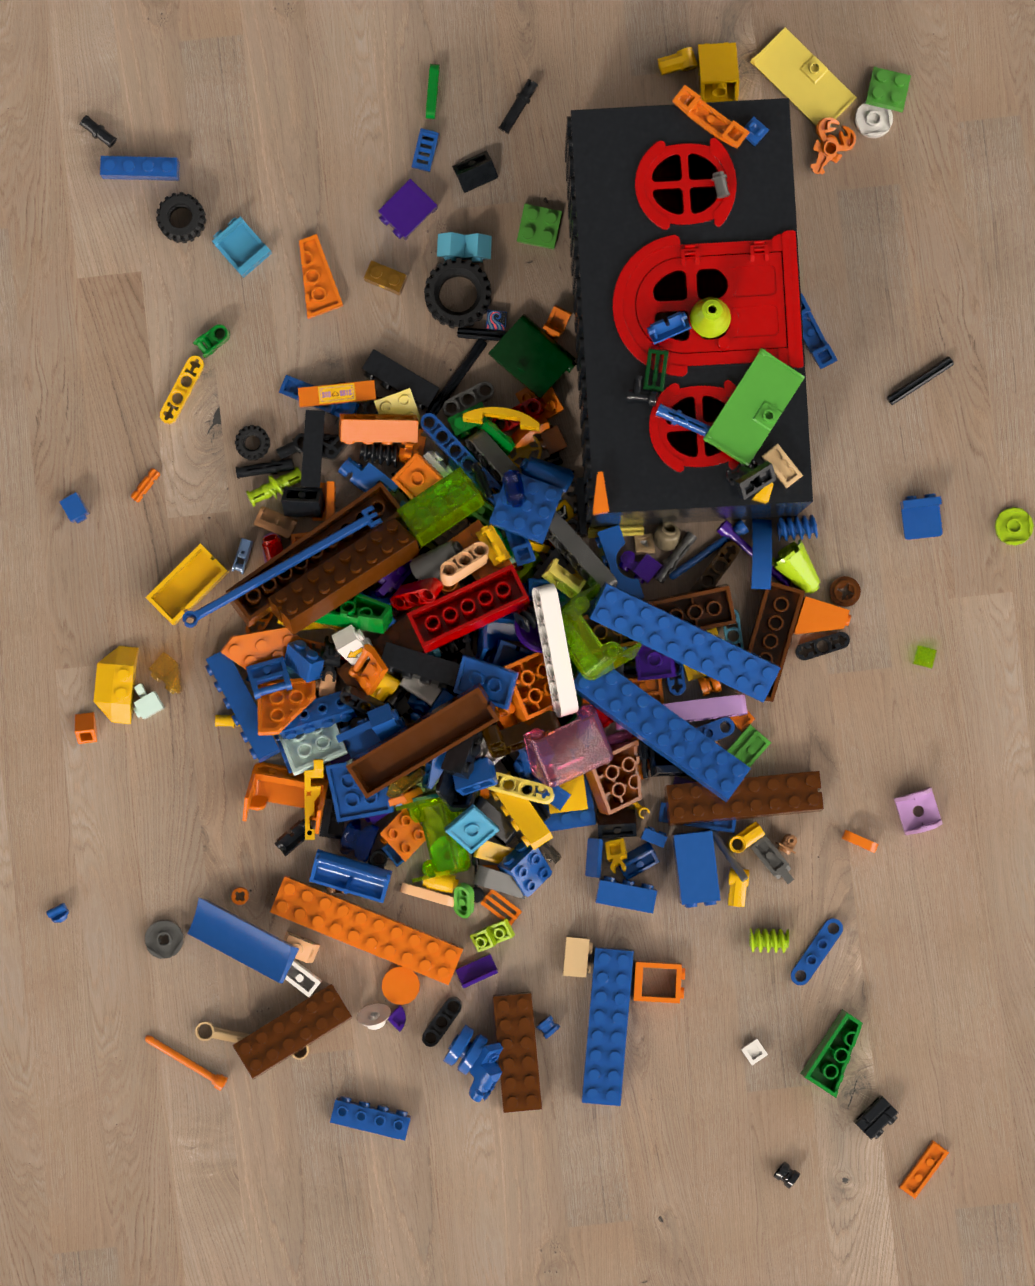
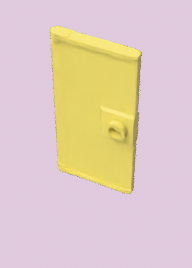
(803, 78)

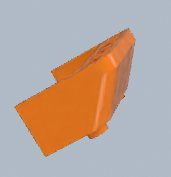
(276, 785)

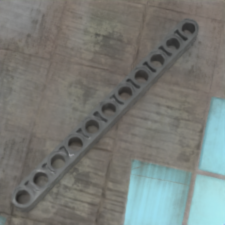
(559, 532)

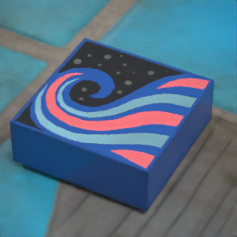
(496, 320)

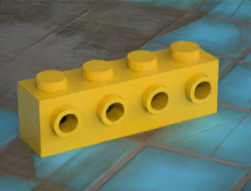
(524, 817)

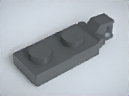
(772, 859)

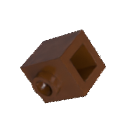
(552, 440)

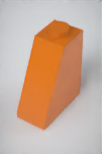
(820, 617)

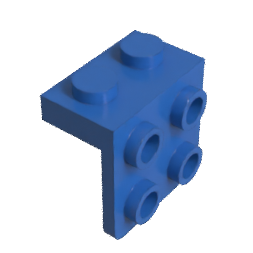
(921, 517)
(358, 738)
(526, 867)

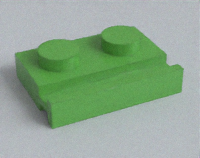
(749, 746)

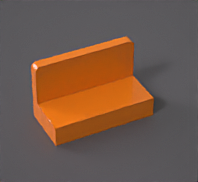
(329, 493)

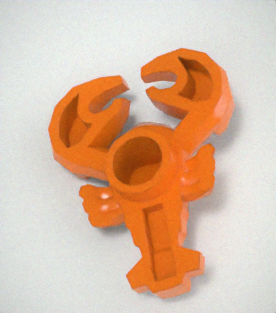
(829, 145)

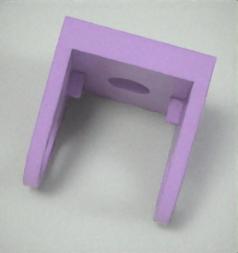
(927, 821)

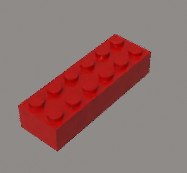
(468, 608)

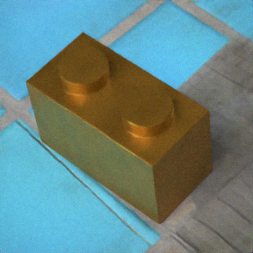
(385, 277)

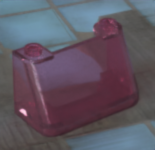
(569, 749)

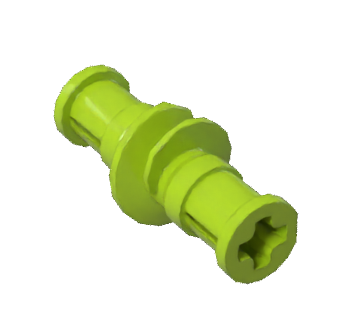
(274, 486)

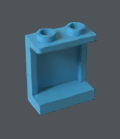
(241, 246)

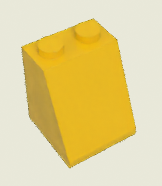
(718, 72)

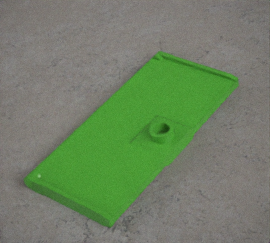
(754, 407)

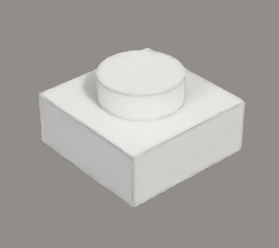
(754, 1051)

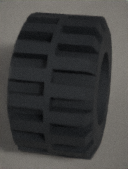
(173, 203)

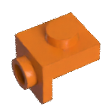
(557, 321)

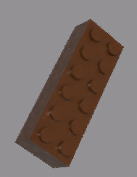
(775, 627)
(292, 1031)
(519, 1055)

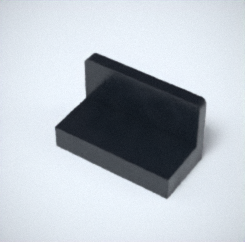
(475, 171)
(617, 824)

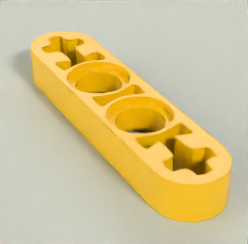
(179, 388)

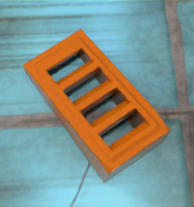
(600, 498)

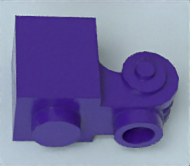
(643, 570)

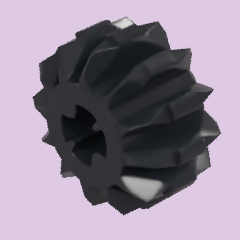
(451, 647)

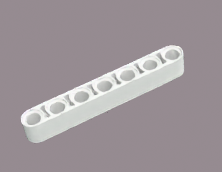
(555, 649)

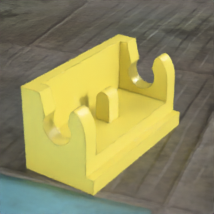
(563, 579)

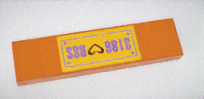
(337, 393)

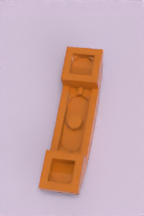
(709, 118)

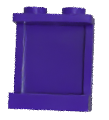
(407, 209)

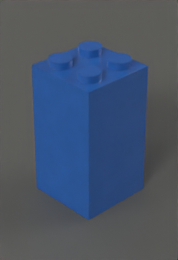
(696, 868)

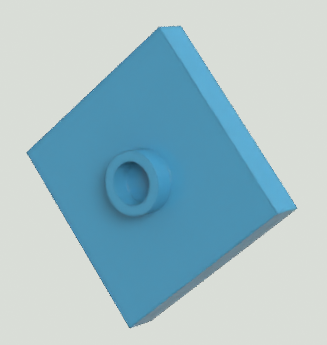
(471, 829)

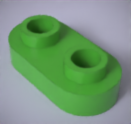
(463, 900)

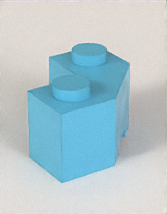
(468, 247)

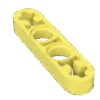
(519, 783)

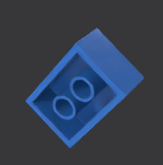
(626, 894)

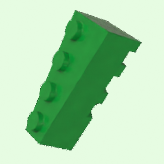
(361, 613)
(833, 1054)

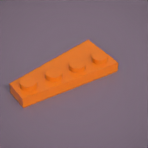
(319, 285)

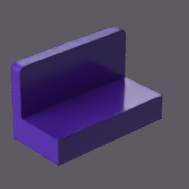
(476, 971)

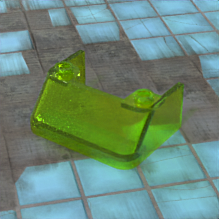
(584, 647)
(445, 853)

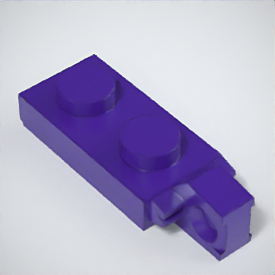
(393, 580)

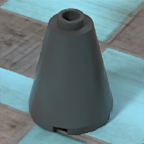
(429, 563)

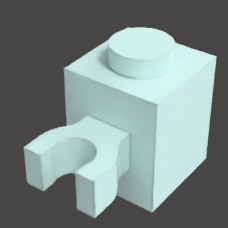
(147, 704)

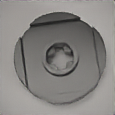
(153, 941)

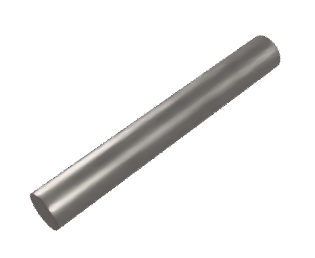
(730, 857)

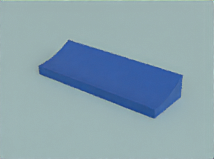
(242, 940)

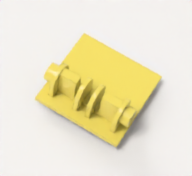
(398, 403)

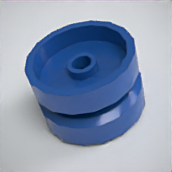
(464, 1049)

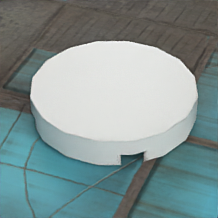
(873, 120)

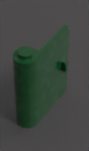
(532, 356)

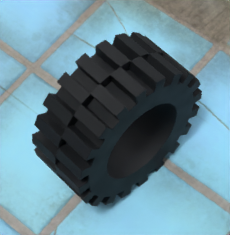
(457, 269)

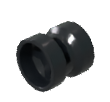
(786, 1175)

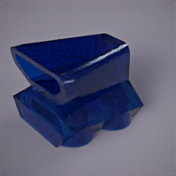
(358, 839)

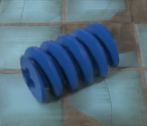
(797, 527)

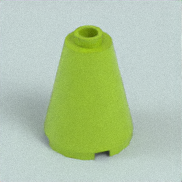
(710, 324)
(797, 567)

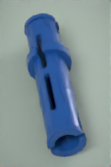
(683, 420)

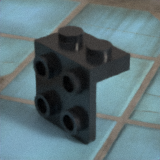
(453, 800)

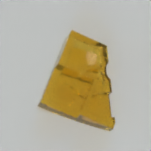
(405, 783)

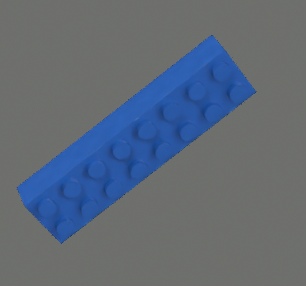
(607, 1026)

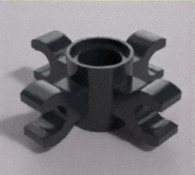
(331, 658)

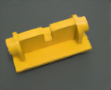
(497, 550)

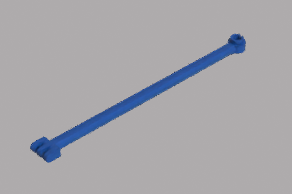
(283, 566)

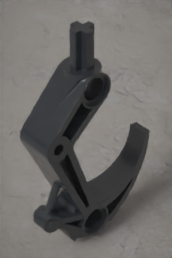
(330, 451)

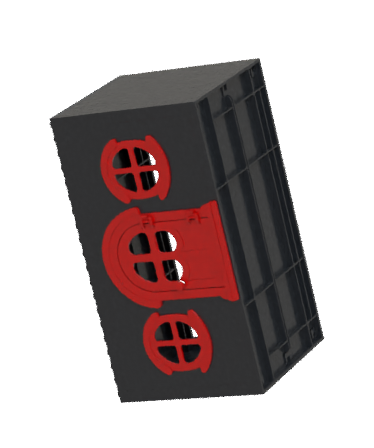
(619, 254)

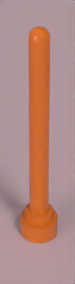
(217, 1080)

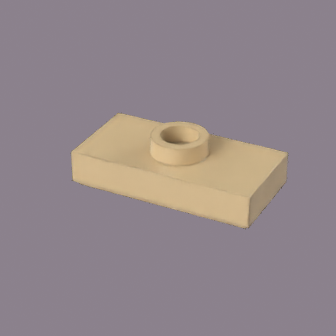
(782, 466)

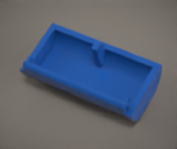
(350, 876)

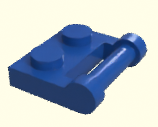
(267, 672)

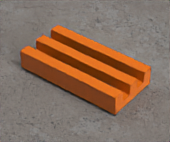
(487, 897)

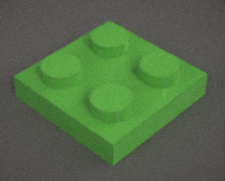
(888, 89)
(539, 226)

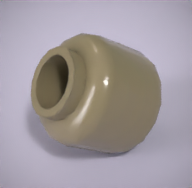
(666, 536)

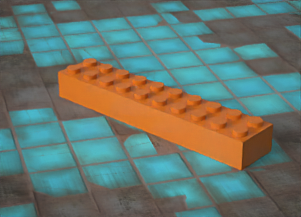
(366, 930)

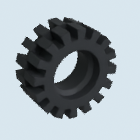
(244, 434)

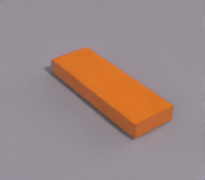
(923, 1169)

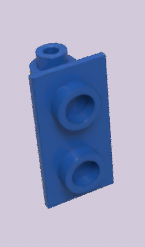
(661, 331)

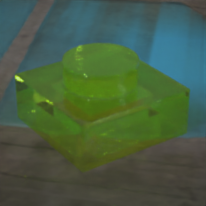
(924, 657)

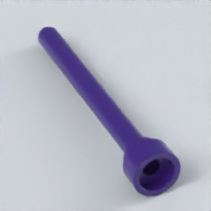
(727, 530)

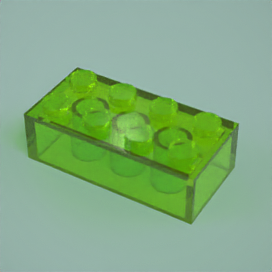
(441, 506)

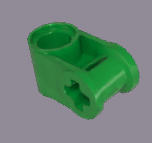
(211, 340)

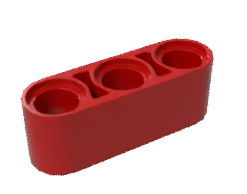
(525, 408)
(416, 593)

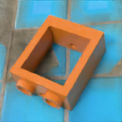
(638, 978)

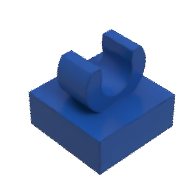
(757, 131)

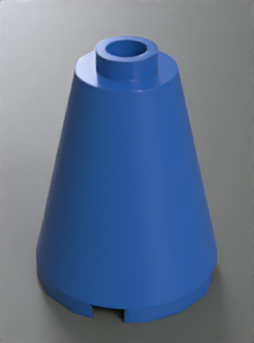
(547, 472)

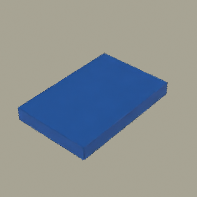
(495, 679)

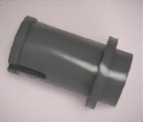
(720, 184)

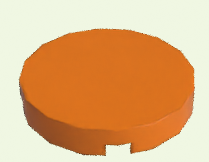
(400, 985)

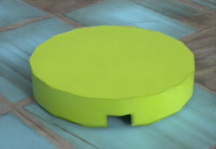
(1013, 526)

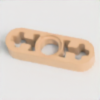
(427, 894)

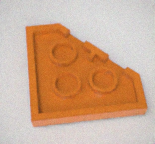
(258, 646)
(282, 707)

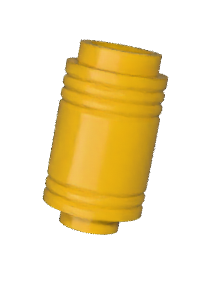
(442, 884)

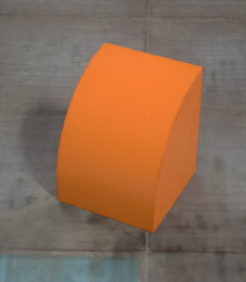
(85, 728)

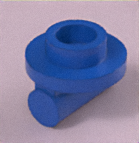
(58, 913)

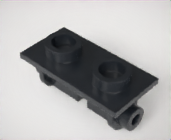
(289, 842)

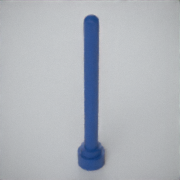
(739, 528)

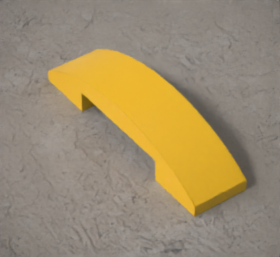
(477, 415)

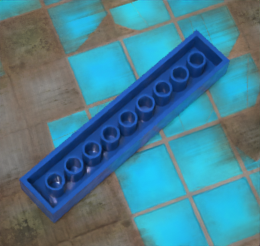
(684, 642)
(664, 732)

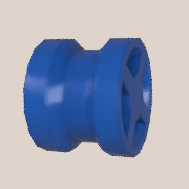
(548, 1026)

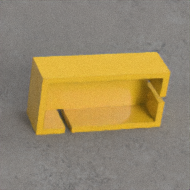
(187, 584)

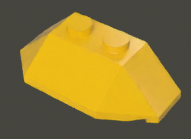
(116, 684)

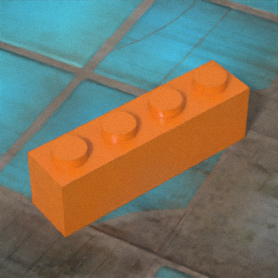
(378, 428)

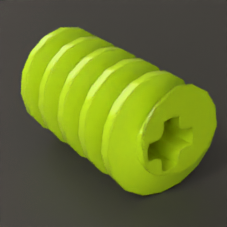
(769, 940)

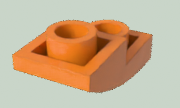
(524, 437)

